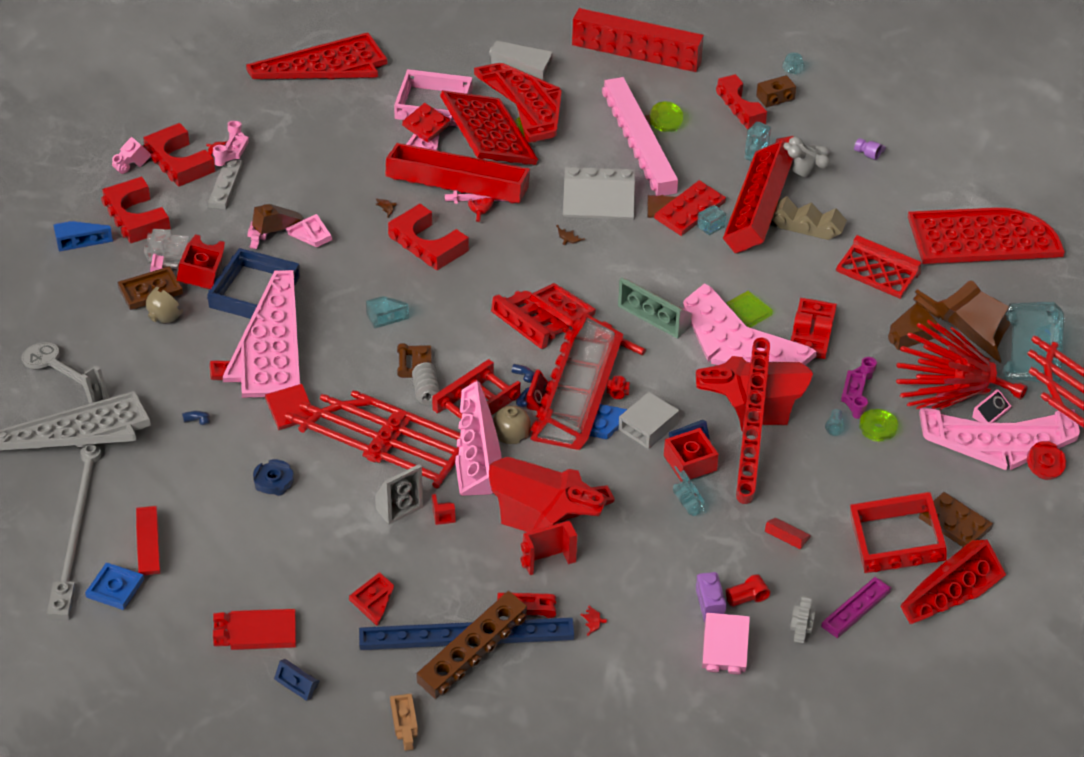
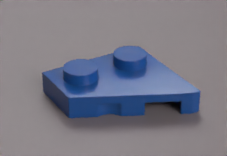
(606, 421)

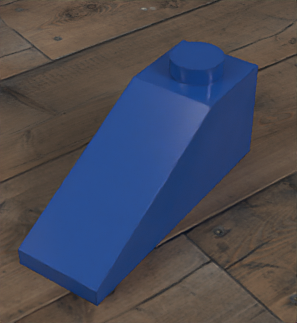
(79, 234)

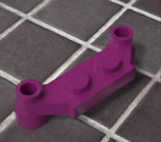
(855, 385)

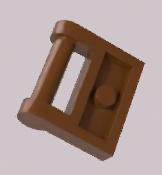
(420, 354)

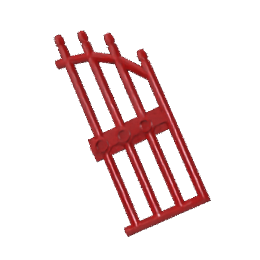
(1053, 387)
(387, 435)

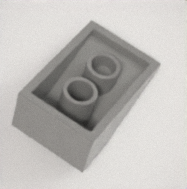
(400, 495)

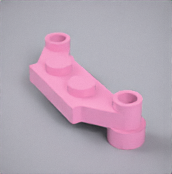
(234, 147)

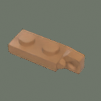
(404, 719)

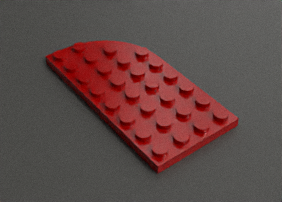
(982, 235)

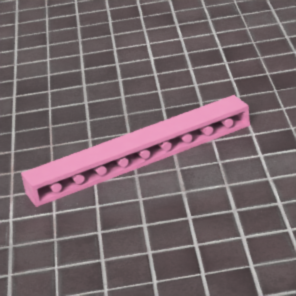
(640, 137)

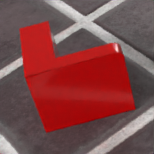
(443, 512)

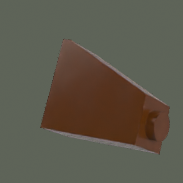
(907, 324)

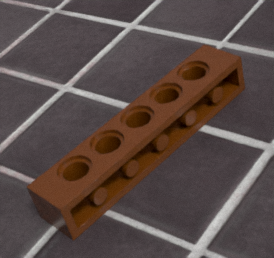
(507, 606)

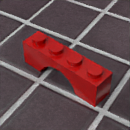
(730, 90)

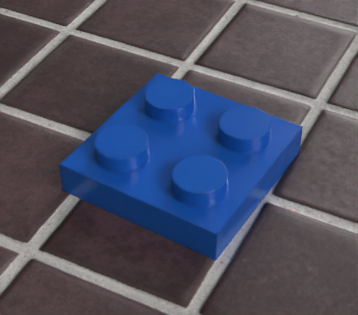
(114, 586)

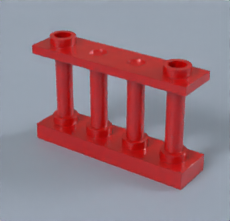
(484, 372)

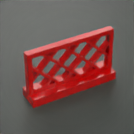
(884, 257)

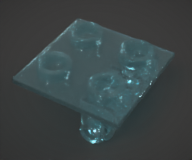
(688, 494)

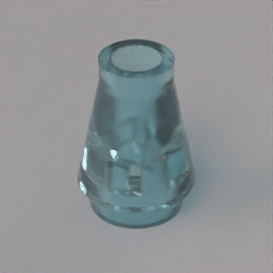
(835, 423)

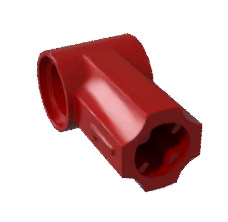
(752, 589)

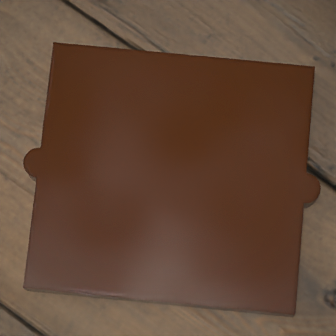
(655, 203)

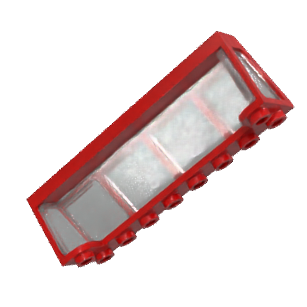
(577, 384)

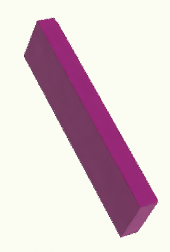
(856, 607)

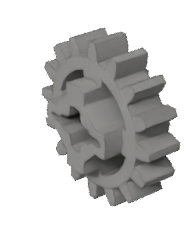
(802, 619)

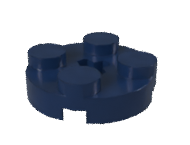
(273, 485)

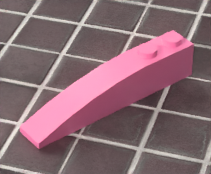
(476, 444)

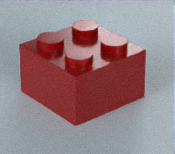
(691, 453)

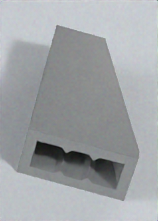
(526, 59)

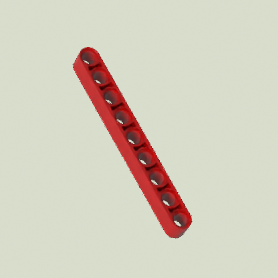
(749, 427)

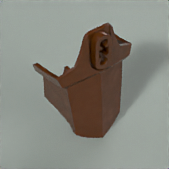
(973, 314)

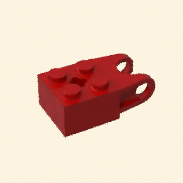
(200, 263)

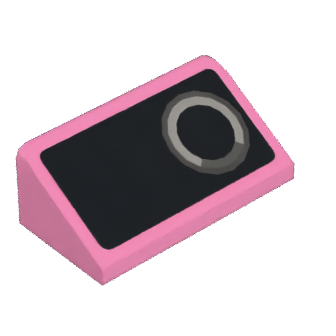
(991, 408)

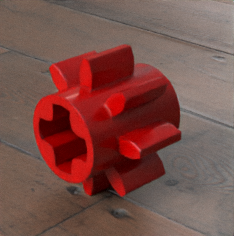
(618, 387)

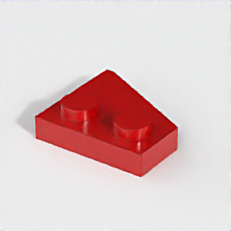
(373, 597)

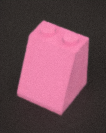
(725, 643)

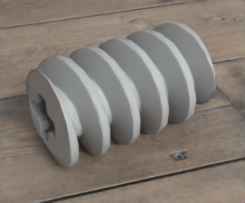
(425, 382)

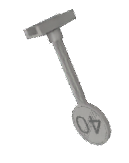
(47, 353)

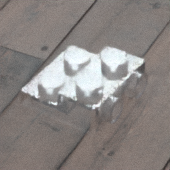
(165, 244)

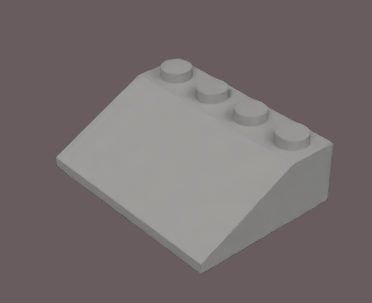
(599, 193)

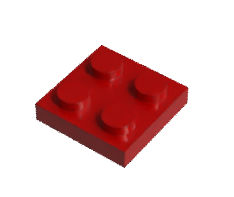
(426, 122)

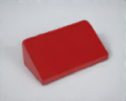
(786, 532)

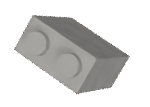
(648, 420)

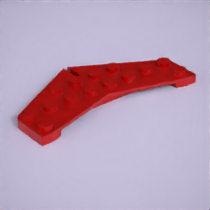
(535, 99)

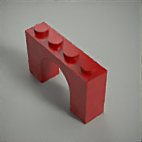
(179, 169)
(133, 225)
(433, 252)

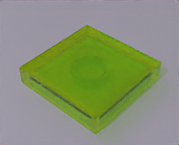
(749, 309)

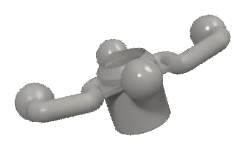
(806, 156)

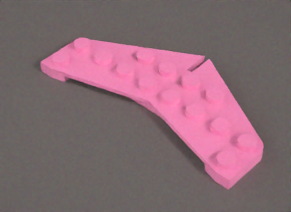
(725, 335)
(997, 440)

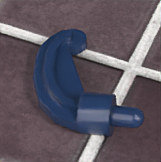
(520, 401)

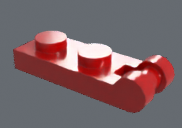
(533, 602)

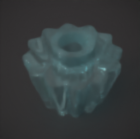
(793, 63)

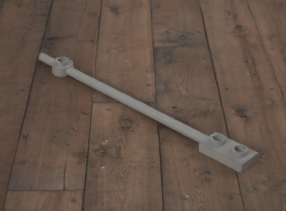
(63, 592)

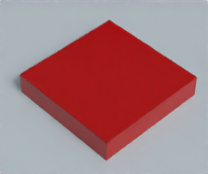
(287, 401)

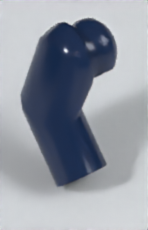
(523, 370)
(203, 417)

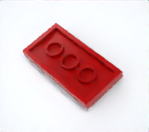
(683, 211)

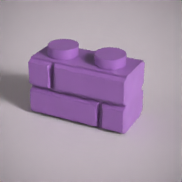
(710, 594)

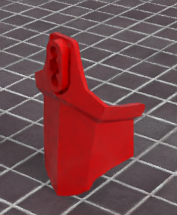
(784, 385)
(539, 496)

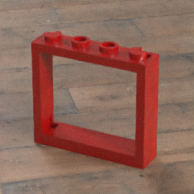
(893, 508)

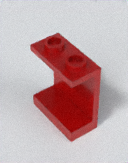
(549, 542)

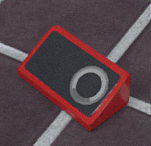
(536, 391)

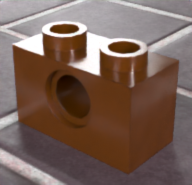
(776, 91)

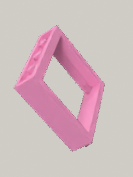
(430, 81)

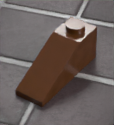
(273, 218)

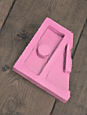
(310, 231)

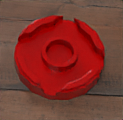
(1046, 460)

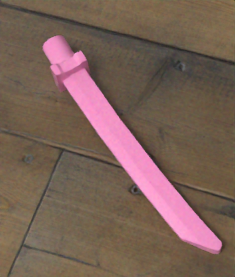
(464, 197)

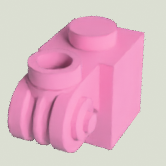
(130, 152)

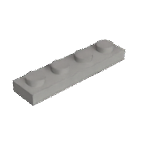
(225, 184)

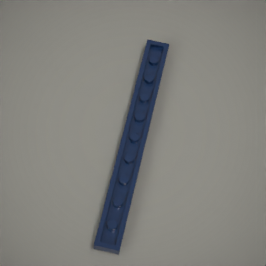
(442, 634)

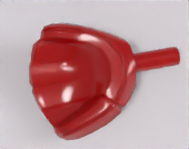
(480, 206)

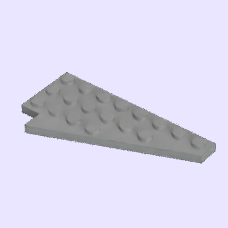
(93, 423)

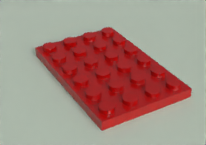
(488, 128)

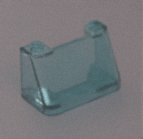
(1032, 319)

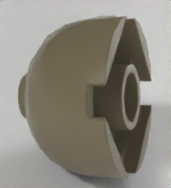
(162, 307)
(512, 424)

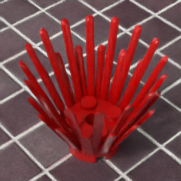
(968, 371)

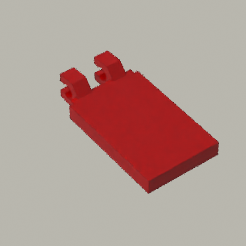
(255, 629)

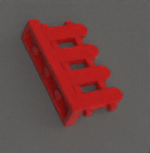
(523, 322)

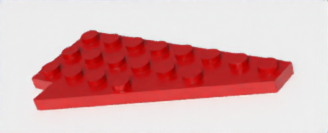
(337, 59)

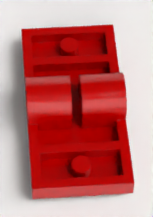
(814, 325)

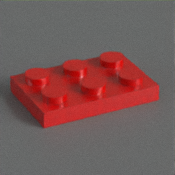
(561, 303)

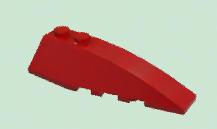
(955, 581)

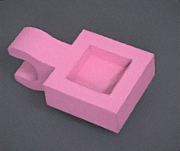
(255, 237)

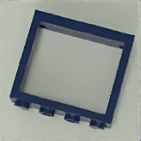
(248, 259)

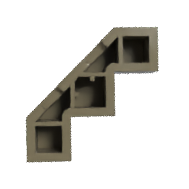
(808, 219)

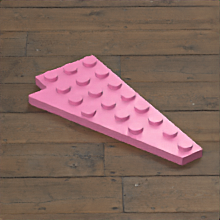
(269, 347)

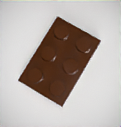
(136, 289)
(958, 520)

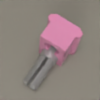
(158, 263)

